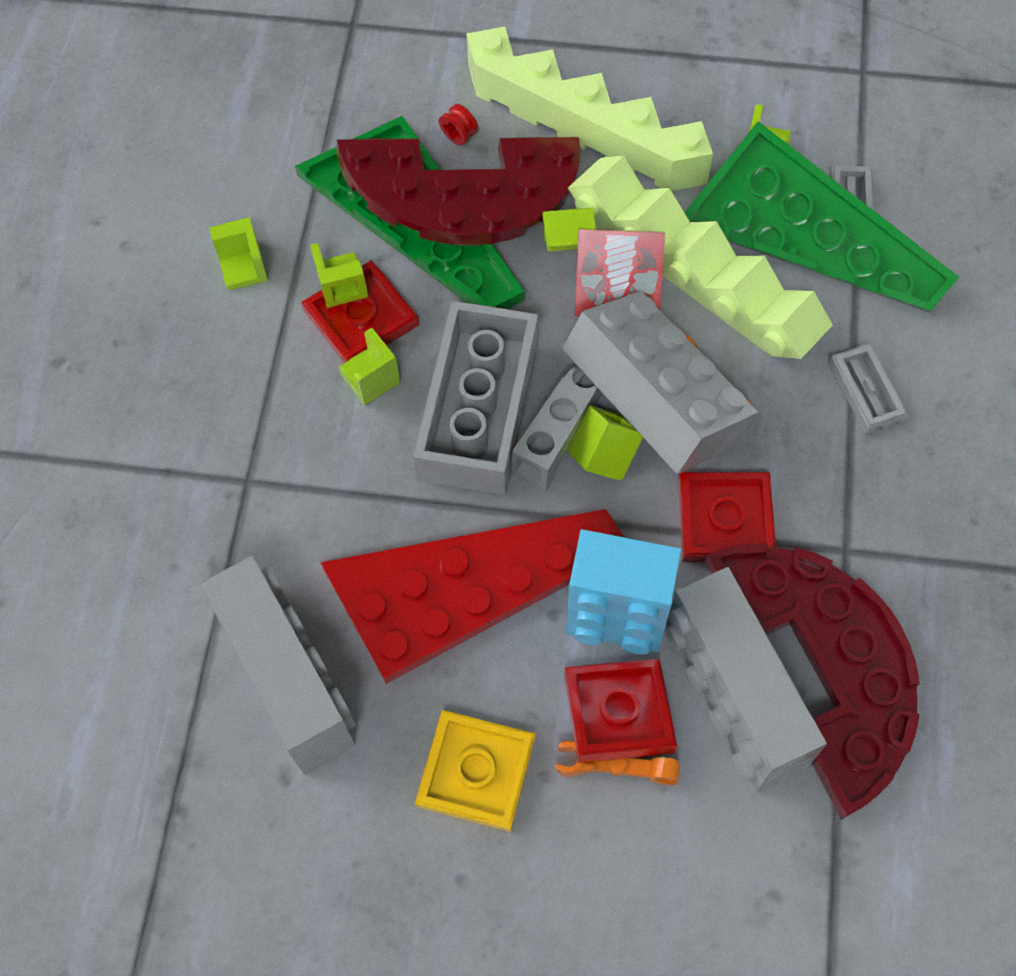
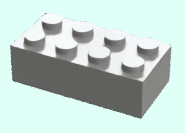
(659, 380)
(476, 398)
(281, 663)
(742, 680)

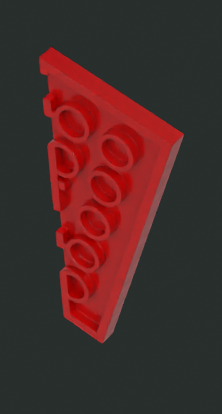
(445, 591)

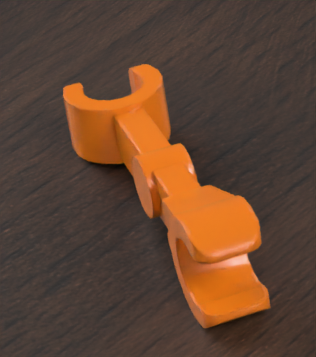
(658, 770)

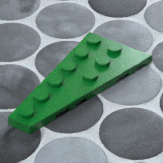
(796, 213)
(468, 271)

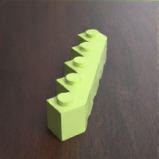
(582, 108)
(703, 263)

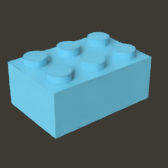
(621, 591)

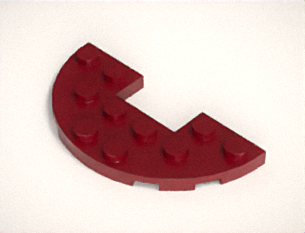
(462, 203)
(855, 653)

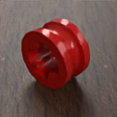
(458, 124)

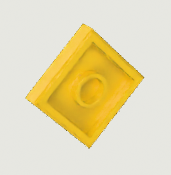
(475, 770)

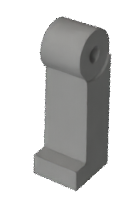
(554, 429)

